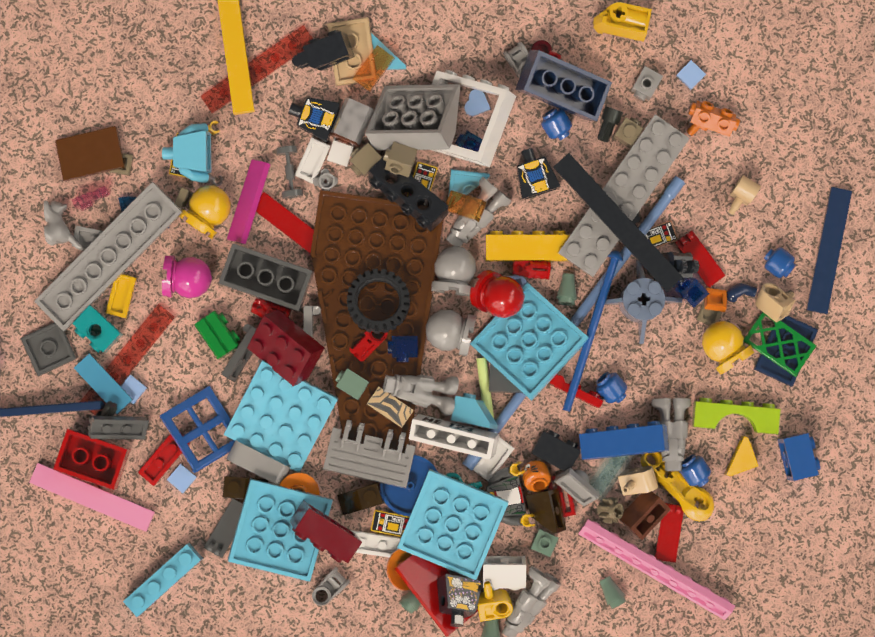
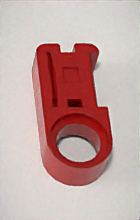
(366, 346)

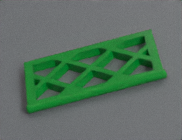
(780, 361)

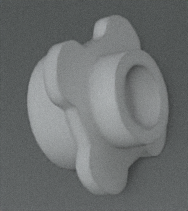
(331, 180)

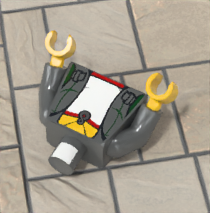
(507, 486)

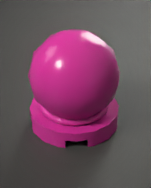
(187, 277)

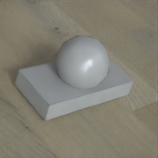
(577, 485)

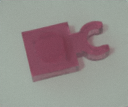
(85, 201)

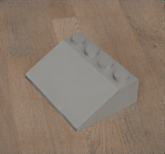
(415, 117)

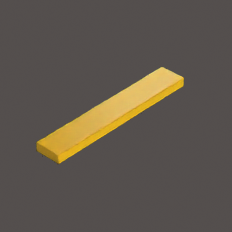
(236, 56)

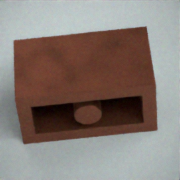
(644, 514)

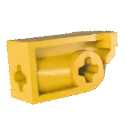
(631, 24)

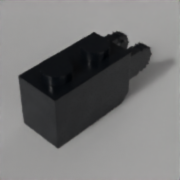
(325, 52)
(683, 264)

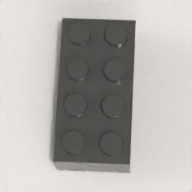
(266, 277)

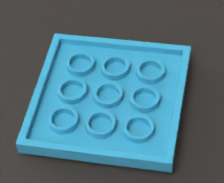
(530, 344)
(280, 417)
(452, 524)
(266, 536)

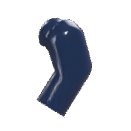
(738, 290)

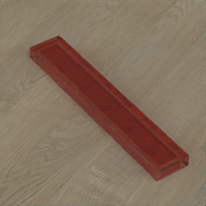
(260, 67)
(135, 349)

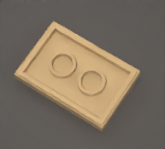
(361, 42)

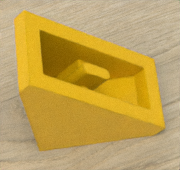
(742, 459)

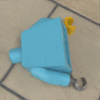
(193, 152)

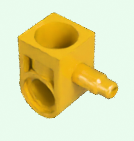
(489, 603)

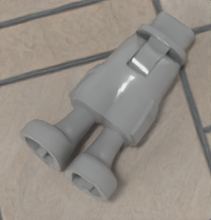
(466, 228)
(419, 388)
(676, 430)
(530, 602)

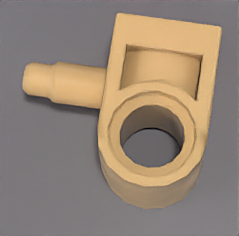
(743, 192)
(774, 301)
(638, 480)

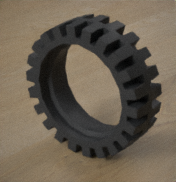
(378, 276)

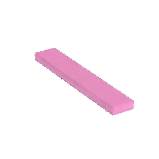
(92, 497)

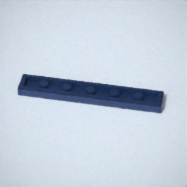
(828, 250)
(53, 408)

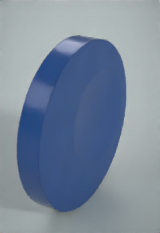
(403, 499)

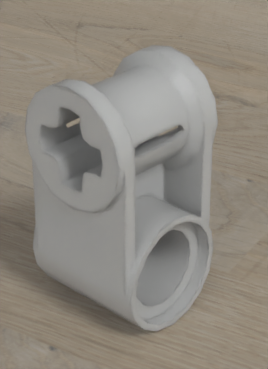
(516, 57)
(330, 586)

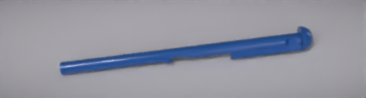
(615, 257)

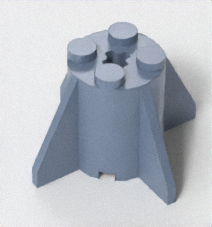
(633, 309)

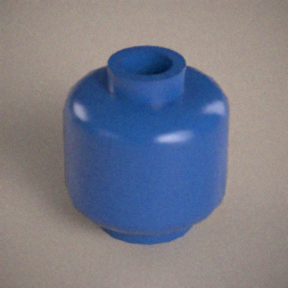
(556, 124)
(779, 262)
(611, 387)
(695, 471)

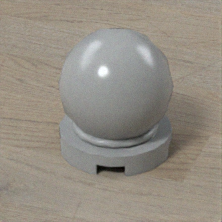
(454, 270)
(450, 331)

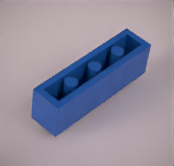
(624, 442)

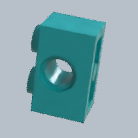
(90, 318)

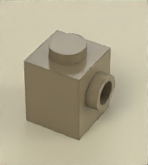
(628, 132)
(364, 159)
(400, 159)

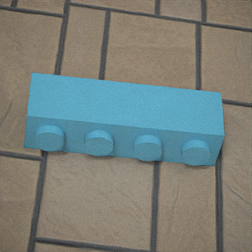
(163, 580)

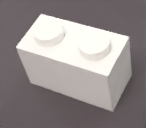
(505, 572)

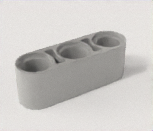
(257, 463)

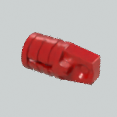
(525, 269)
(263, 307)

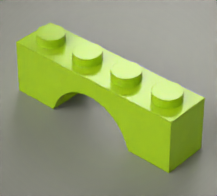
(763, 419)

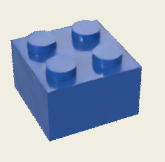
(799, 456)

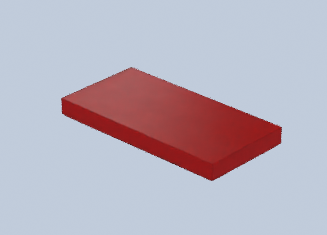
(421, 579)

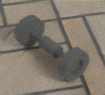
(292, 193)

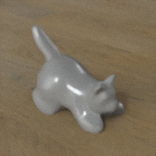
(56, 230)

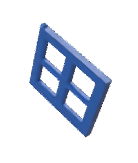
(181, 441)

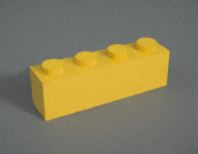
(524, 247)

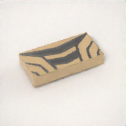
(390, 407)

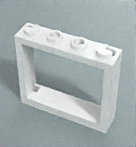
(496, 123)

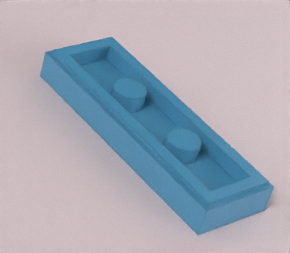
(103, 382)

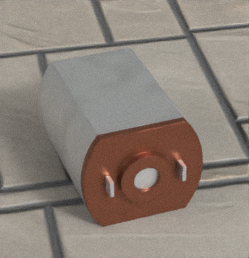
(351, 122)

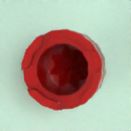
(497, 294)

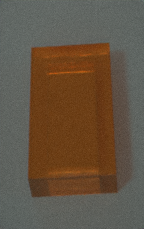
(373, 68)
(465, 206)

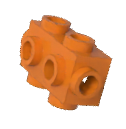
(707, 117)

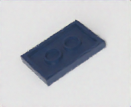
(771, 369)

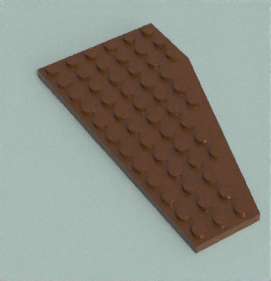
(361, 236)

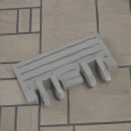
(369, 459)

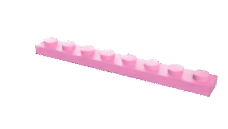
(661, 572)

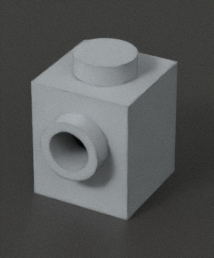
(646, 84)

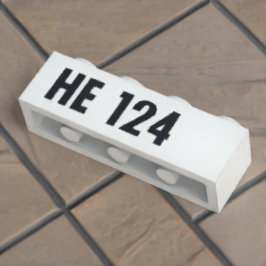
(454, 436)

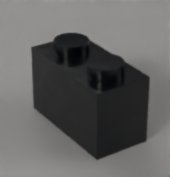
(556, 451)

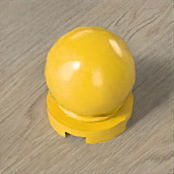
(207, 208)
(724, 344)

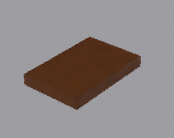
(90, 153)

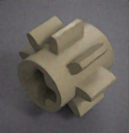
(610, 510)

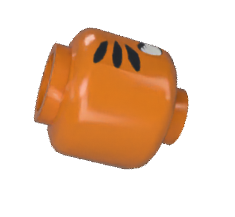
(536, 476)

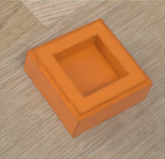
(716, 300)

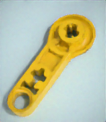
(681, 491)

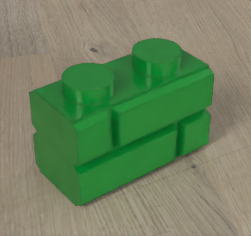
(217, 334)

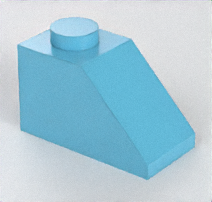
(472, 412)

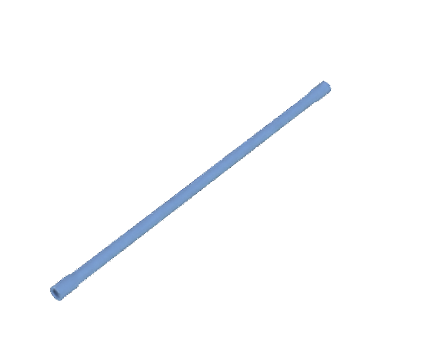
(669, 194)

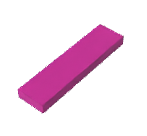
(248, 201)

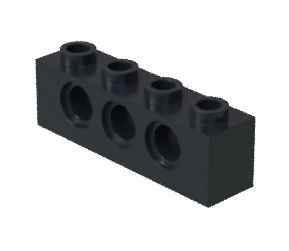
(427, 218)

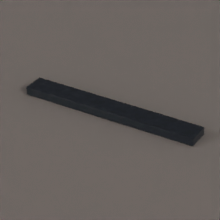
(618, 222)

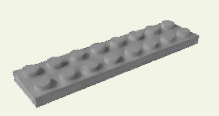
(629, 189)
(108, 256)

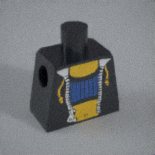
(316, 117)
(535, 176)

